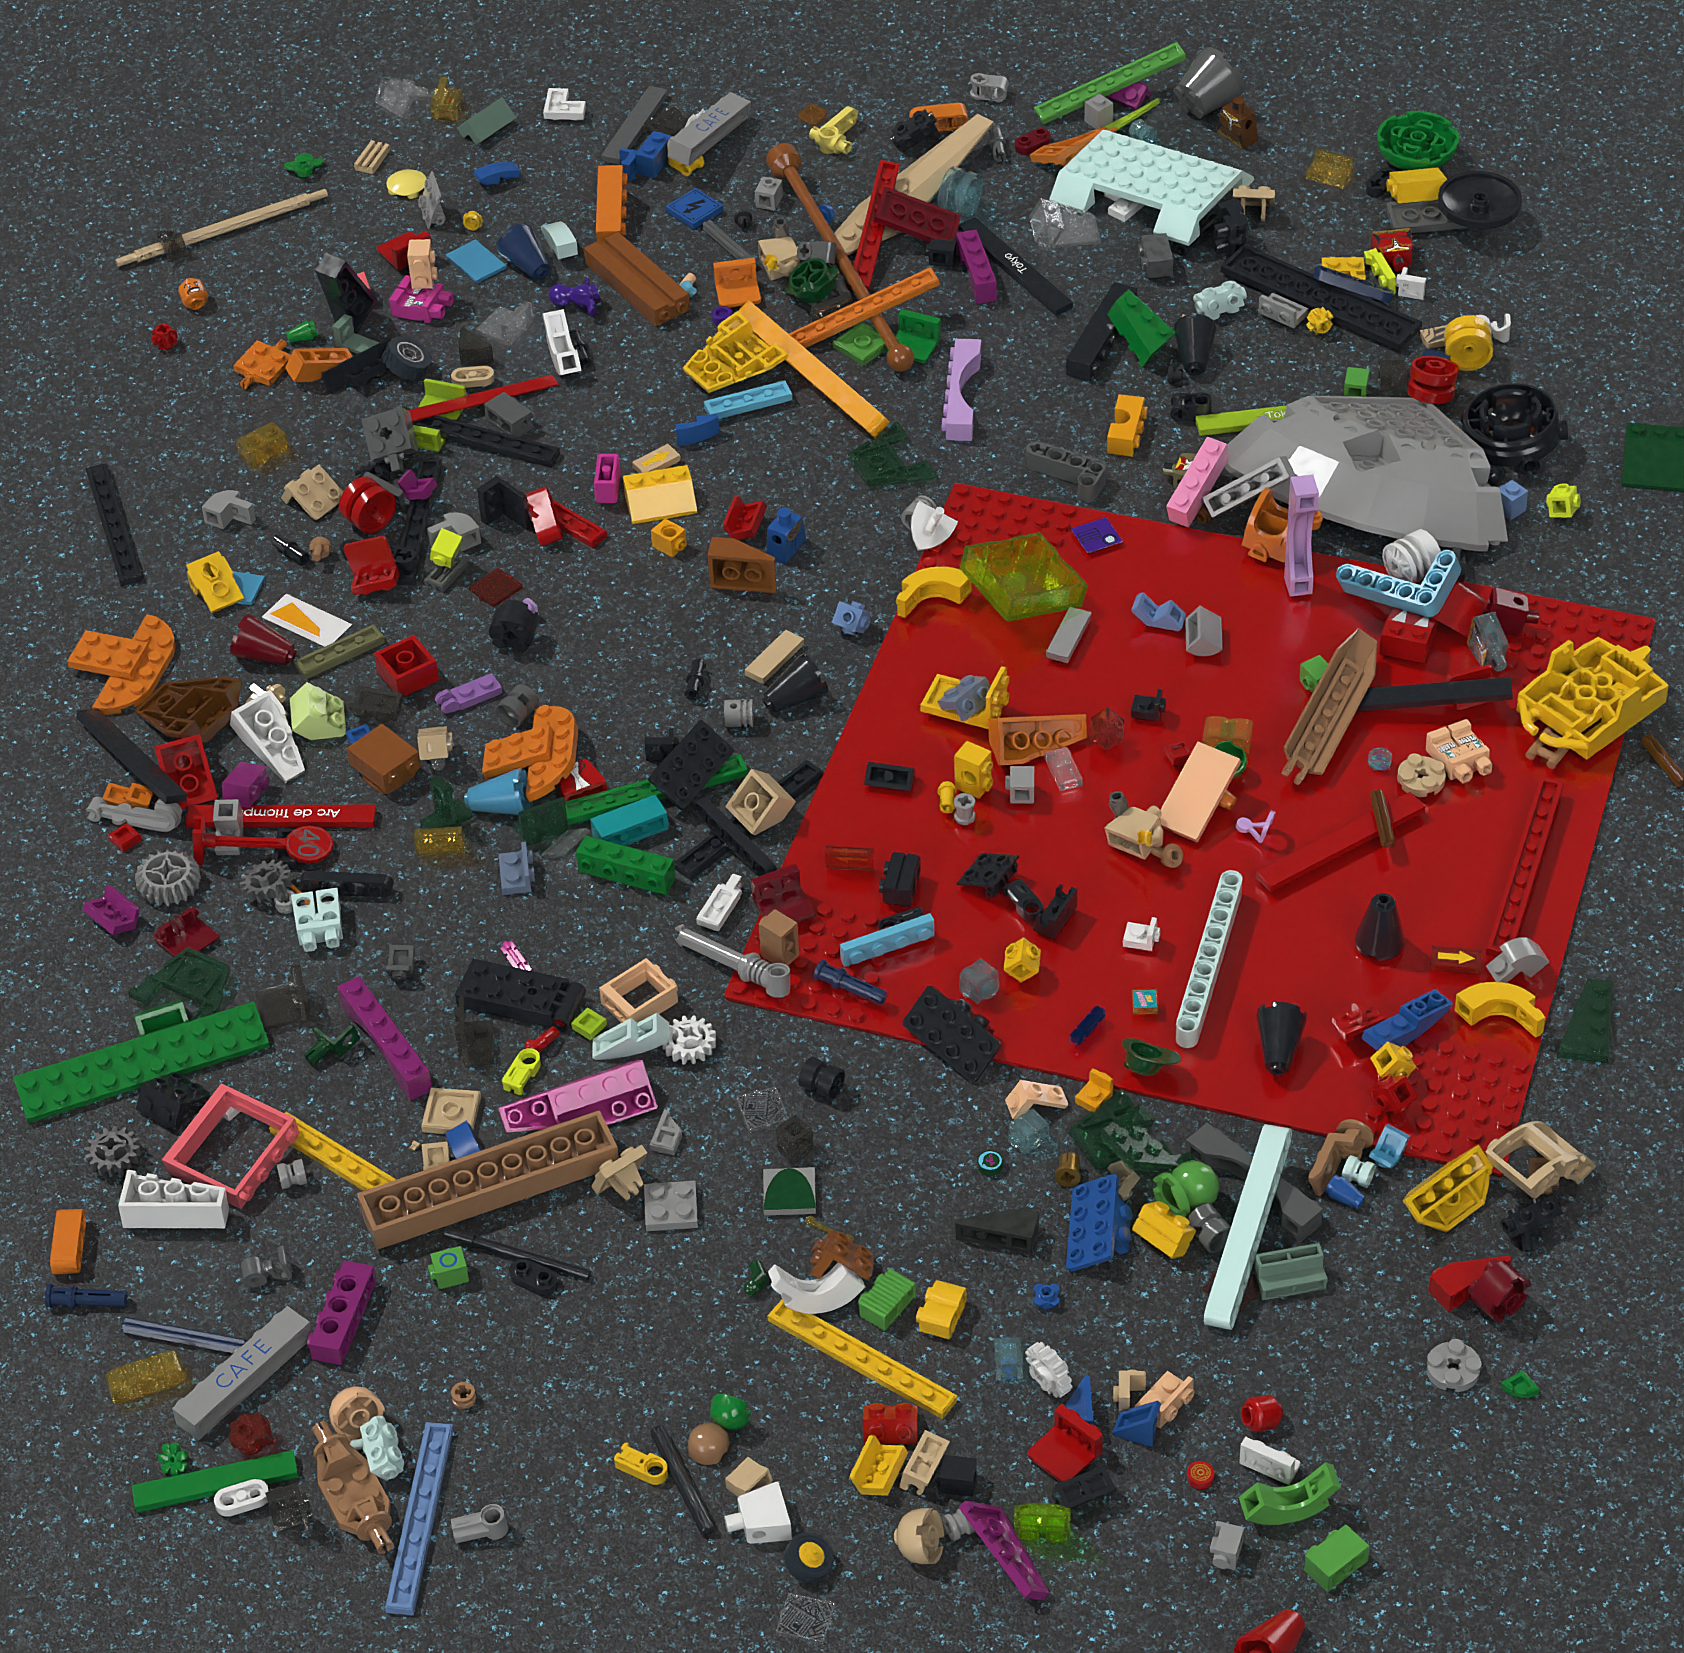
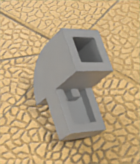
(227, 506)
(458, 524)
(228, 822)
(1517, 956)

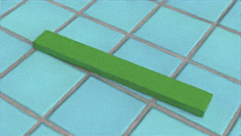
(1110, 82)

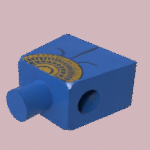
(785, 535)

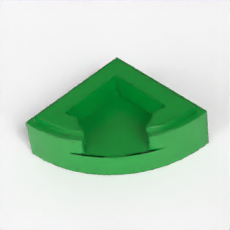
(1520, 1386)

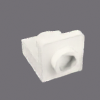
(1410, 285)
(1141, 936)

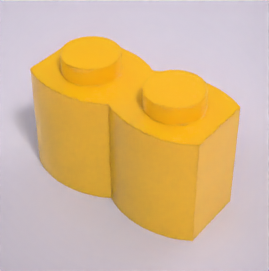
(942, 1309)

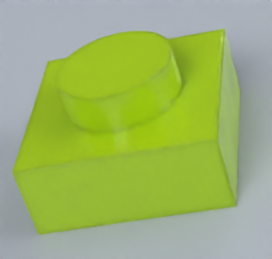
(589, 1023)

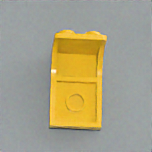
(995, 699)

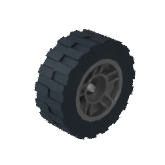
(407, 358)

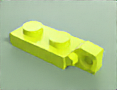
(1381, 269)

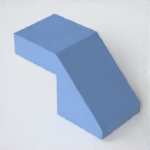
(1165, 616)

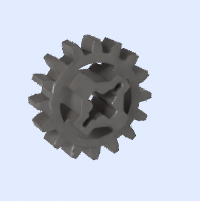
(266, 881)
(112, 1151)

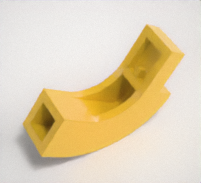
(932, 582)
(1500, 999)

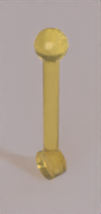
(810, 1221)

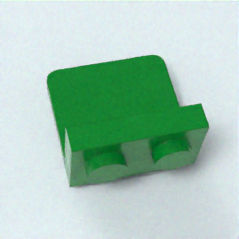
(919, 333)

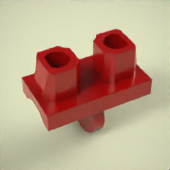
(1356, 1020)

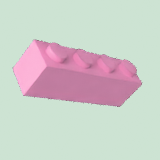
(1197, 482)

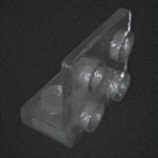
(398, 95)
(507, 325)

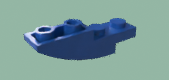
(1410, 1022)

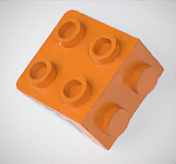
(736, 282)

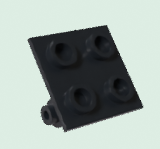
(990, 872)

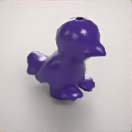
(581, 295)

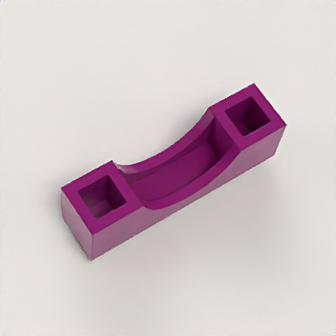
(980, 272)

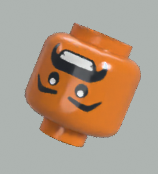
(193, 293)

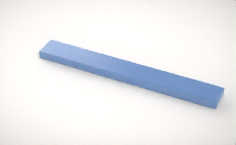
(419, 1519)

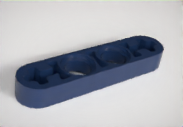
(1353, 284)

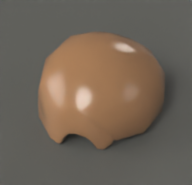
(708, 1443)

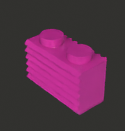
(607, 478)

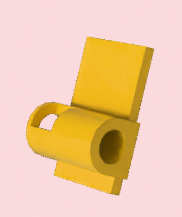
(214, 581)

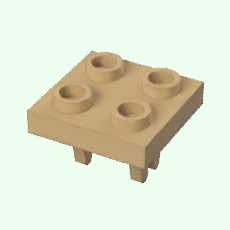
(1255, 197)
(622, 1173)

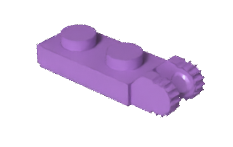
(469, 694)

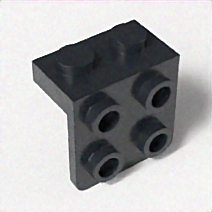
(167, 1097)

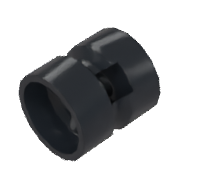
(820, 1077)

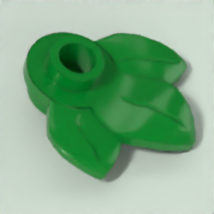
(303, 164)

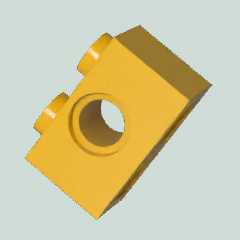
(973, 769)

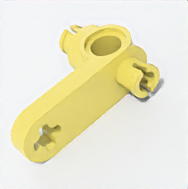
(831, 137)

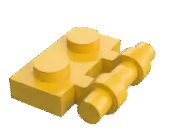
(1349, 265)

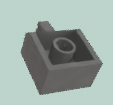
(402, 441)

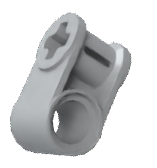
(989, 87)

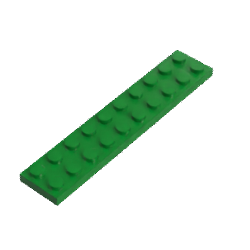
(131, 1063)

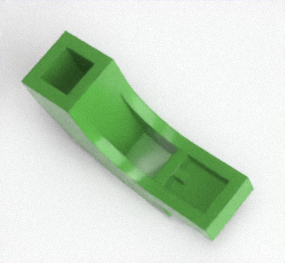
(1291, 1503)

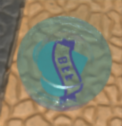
(1379, 758)

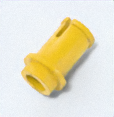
(947, 791)

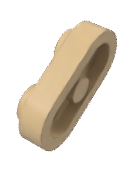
(473, 376)

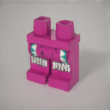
(420, 303)

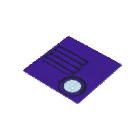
(1096, 535)

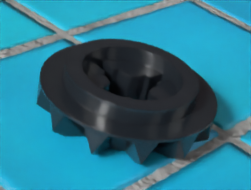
(376, 469)

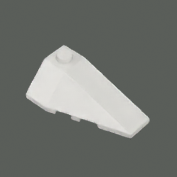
(267, 733)

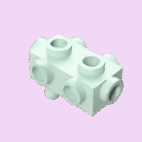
(1218, 300)
(380, 1446)

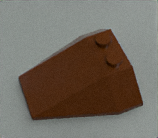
(192, 706)

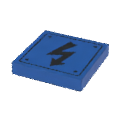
(694, 208)

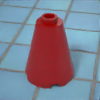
(1274, 1635)

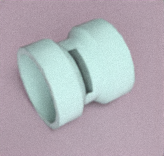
(1358, 1171)

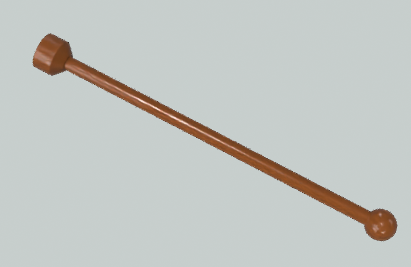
(784, 164)

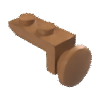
(1349, 1140)

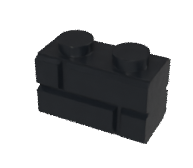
(901, 879)

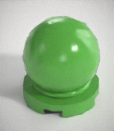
(1187, 1187)

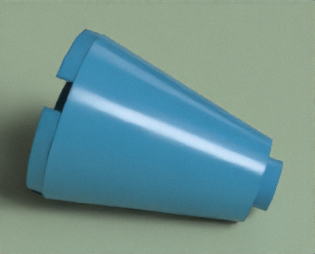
(500, 795)

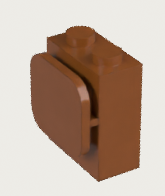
(384, 759)

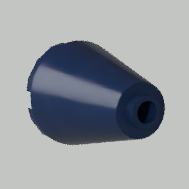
(524, 251)

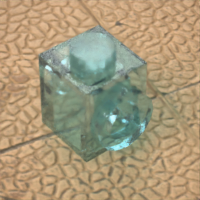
(979, 981)

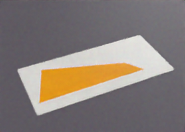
(306, 620)

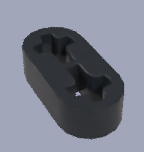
(1376, 184)

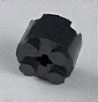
(513, 626)

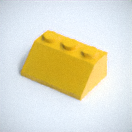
(659, 494)

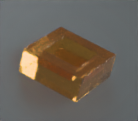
(812, 114)

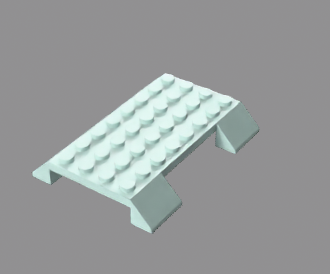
(1150, 175)

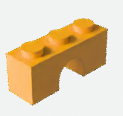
(1124, 433)

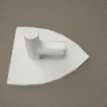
(930, 526)

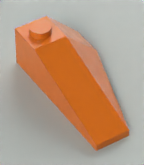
(1026, 738)

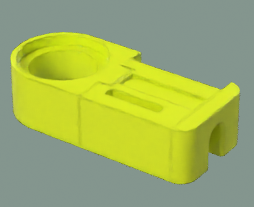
(519, 1073)

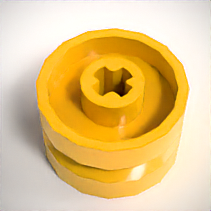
(1468, 342)

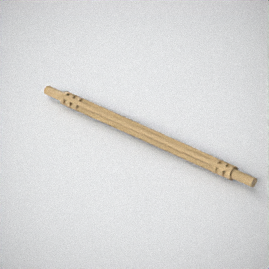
(227, 225)

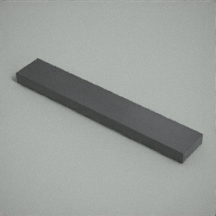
(634, 123)

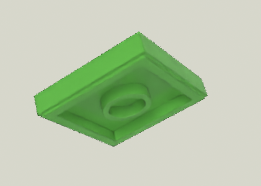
(860, 344)

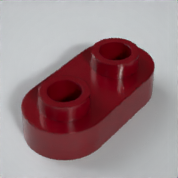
(1032, 141)

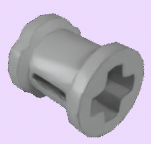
(964, 807)

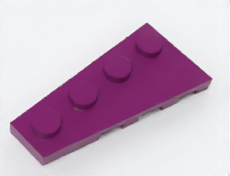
(1002, 1541)

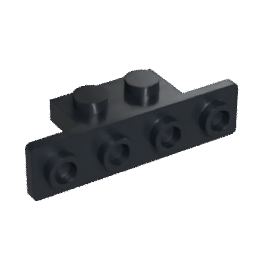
(357, 369)

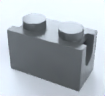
(508, 415)

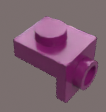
(416, 488)

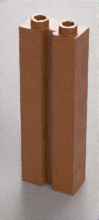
(637, 279)

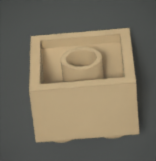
(760, 802)

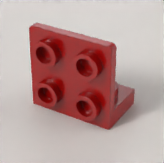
(396, 250)

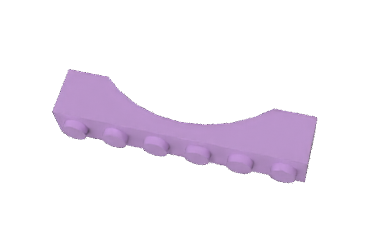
(965, 363)
(1301, 512)

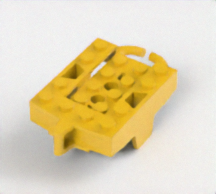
(1590, 686)

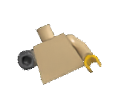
(779, 254)
(1133, 828)

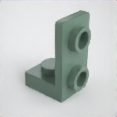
(346, 338)

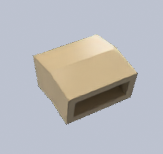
(748, 1477)

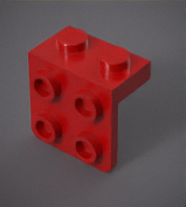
(371, 565)
(1067, 1446)

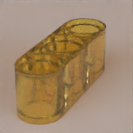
(145, 1376)

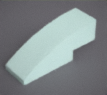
(560, 239)
(631, 1038)

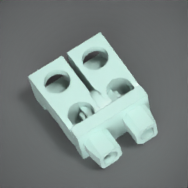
(319, 926)

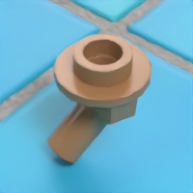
(320, 548)
(1170, 855)

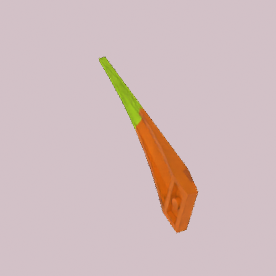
(1066, 150)

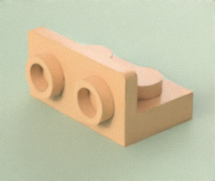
(1171, 1394)

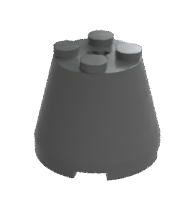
(1208, 83)

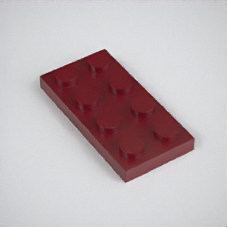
(915, 216)

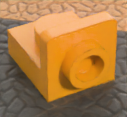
(1095, 1091)

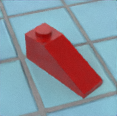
(1451, 1282)

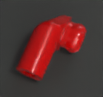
(543, 1040)

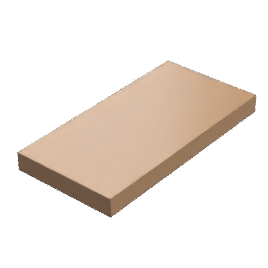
(1198, 791)

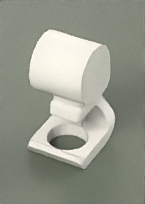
(1503, 333)

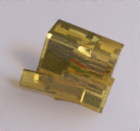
(446, 101)

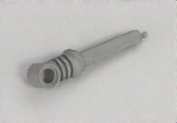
(750, 967)

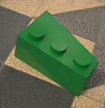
(1140, 326)

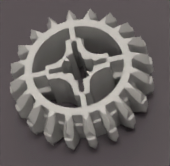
(167, 877)

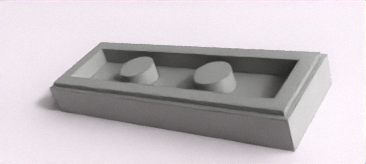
(1068, 634)

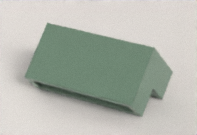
(487, 121)
(1290, 1271)

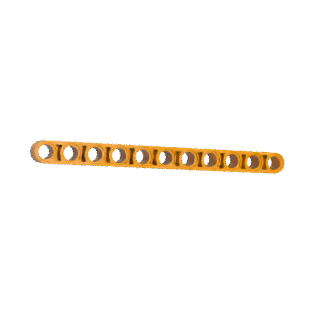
(815, 371)

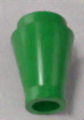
(302, 332)

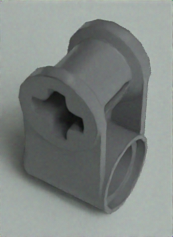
(820, 249)

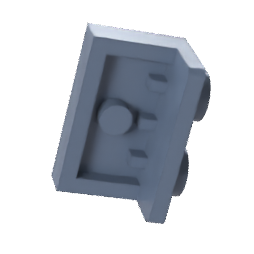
(966, 697)

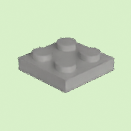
(670, 1205)

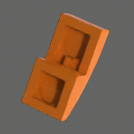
(136, 795)

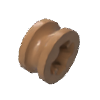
(463, 1403)

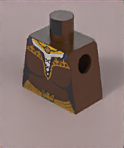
(1238, 123)

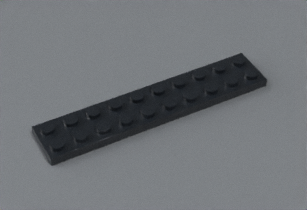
(1300, 286)

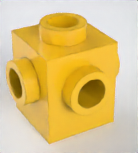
(1022, 960)
(1393, 1060)

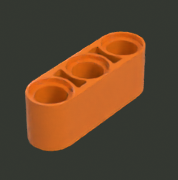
(949, 116)
(68, 1241)

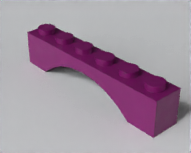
(402, 1059)

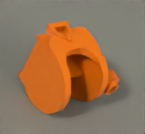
(1267, 528)

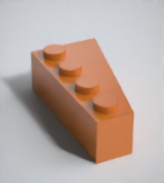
(611, 201)

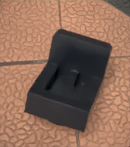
(659, 747)

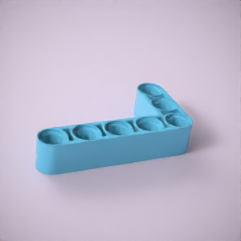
(1394, 591)

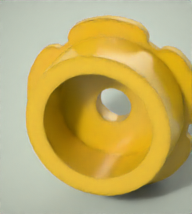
(472, 224)

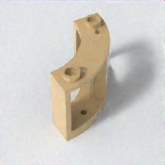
(1562, 1157)

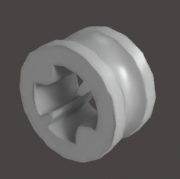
(284, 907)

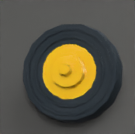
(809, 1557)

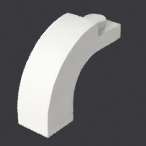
(559, 343)
(817, 1295)

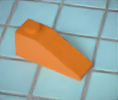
(308, 364)

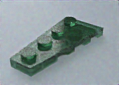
(1589, 1028)

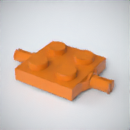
(262, 363)

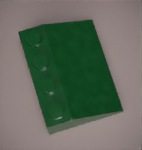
(1653, 457)

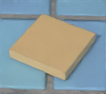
(449, 1109)

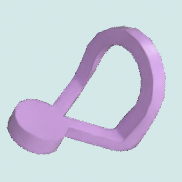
(1245, 825)

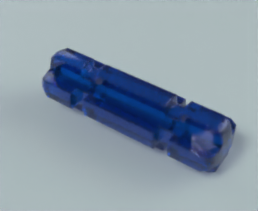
(1087, 1025)

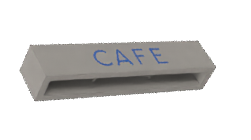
(708, 128)
(242, 1373)

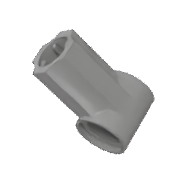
(480, 1525)

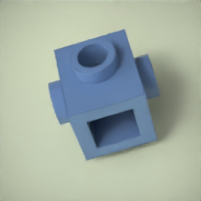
(852, 617)

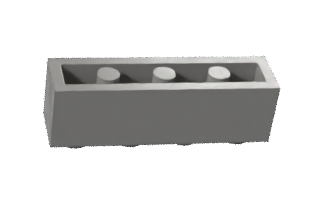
(1248, 486)

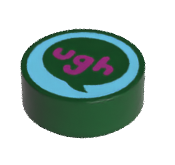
(990, 1163)

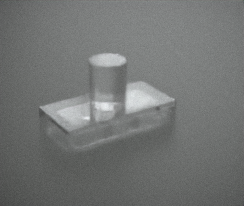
(1063, 768)

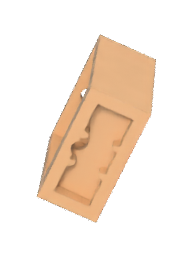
(612, 992)

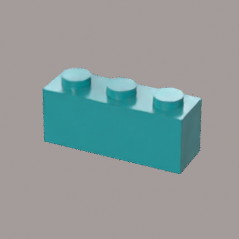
(631, 822)

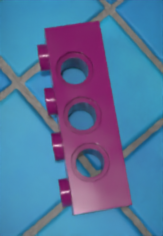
(342, 1312)

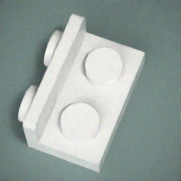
(1268, 1460)

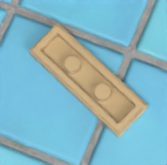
(774, 656)

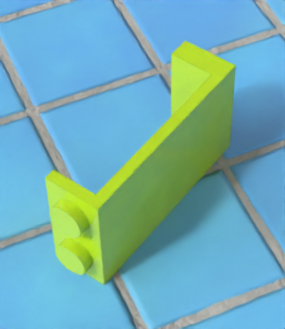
(437, 392)

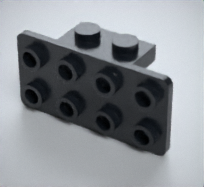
(953, 1032)

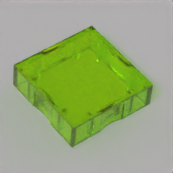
(1023, 576)

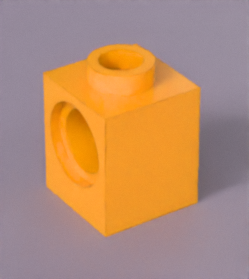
(668, 537)

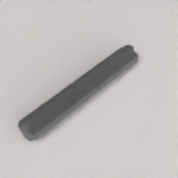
(726, 241)

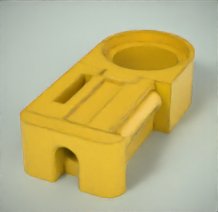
(638, 1464)

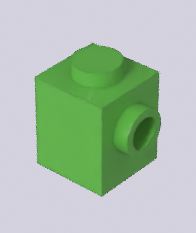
(1311, 672)

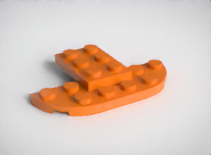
(132, 663)
(546, 749)

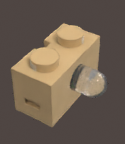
(435, 745)

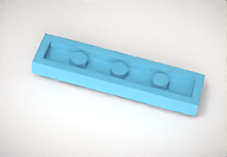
(748, 400)
(887, 940)

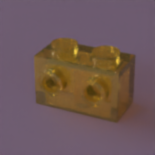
(262, 445)

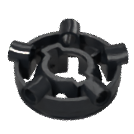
(1514, 444)

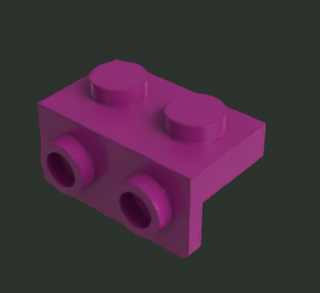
(1131, 96)
(113, 911)

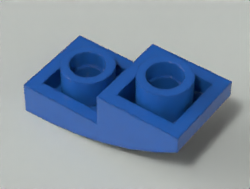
(491, 173)
(693, 432)
(463, 1140)

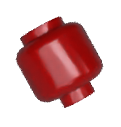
(1261, 1413)

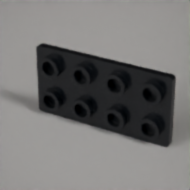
(691, 764)

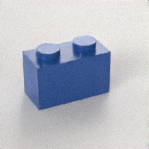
(652, 154)

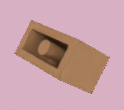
(778, 938)

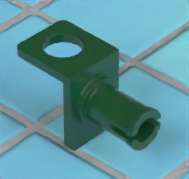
(326, 1044)

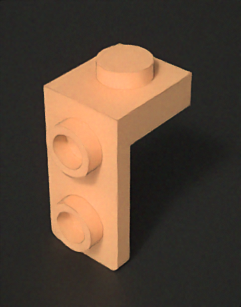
(1030, 1093)

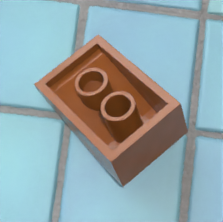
(740, 567)

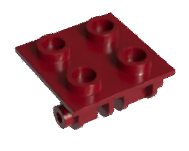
(185, 932)

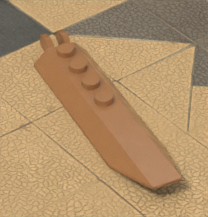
(1331, 706)

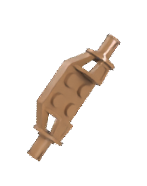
(351, 1489)

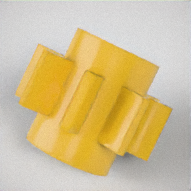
(1319, 320)

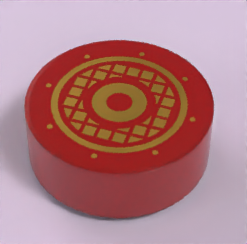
(1200, 1475)

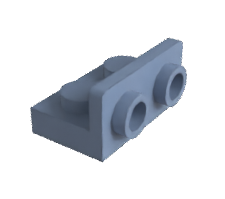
(516, 871)

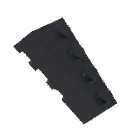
(344, 290)

